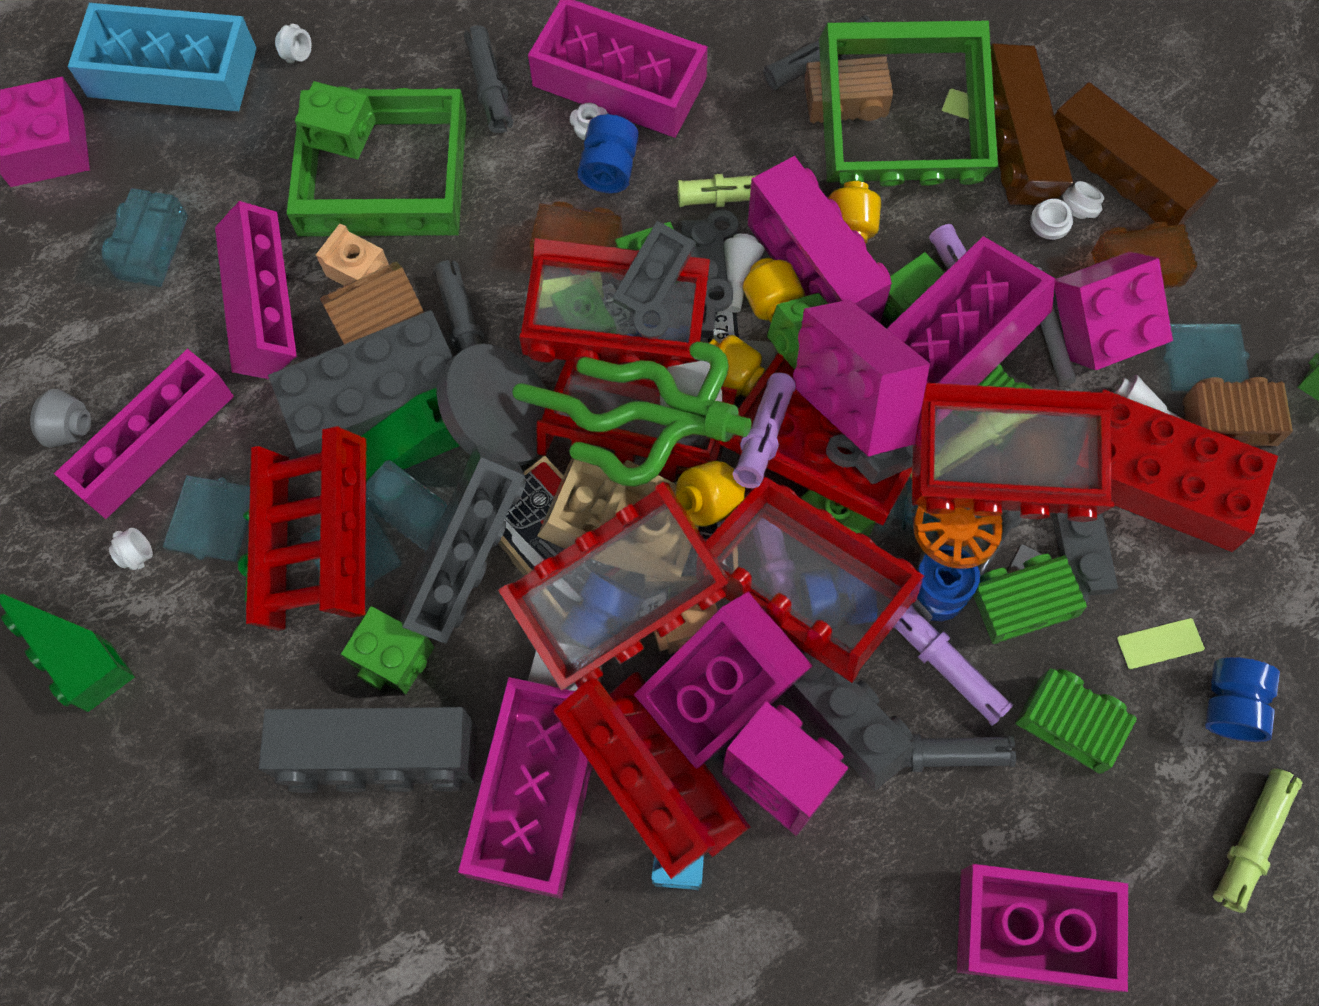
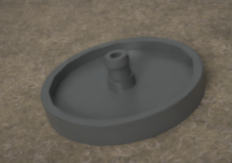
(480, 405)

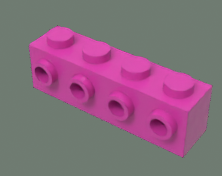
(254, 291)
(145, 434)

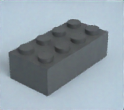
(360, 380)
(369, 748)

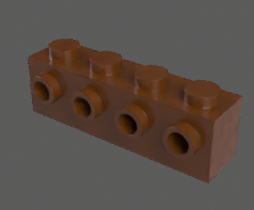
(1026, 128)
(1132, 157)

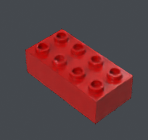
(1186, 474)

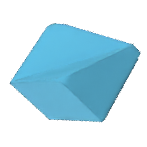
(688, 879)

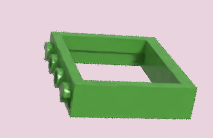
(908, 38)
(385, 216)

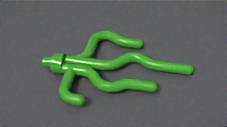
(686, 416)

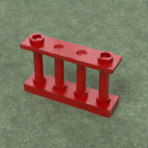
(341, 530)
(667, 799)

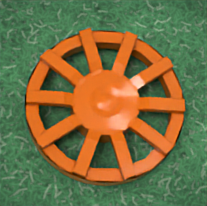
(958, 531)

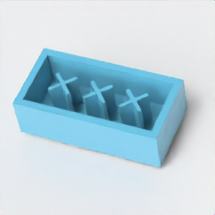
(163, 56)

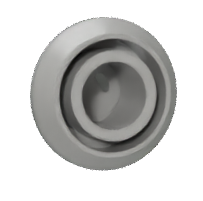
(59, 419)

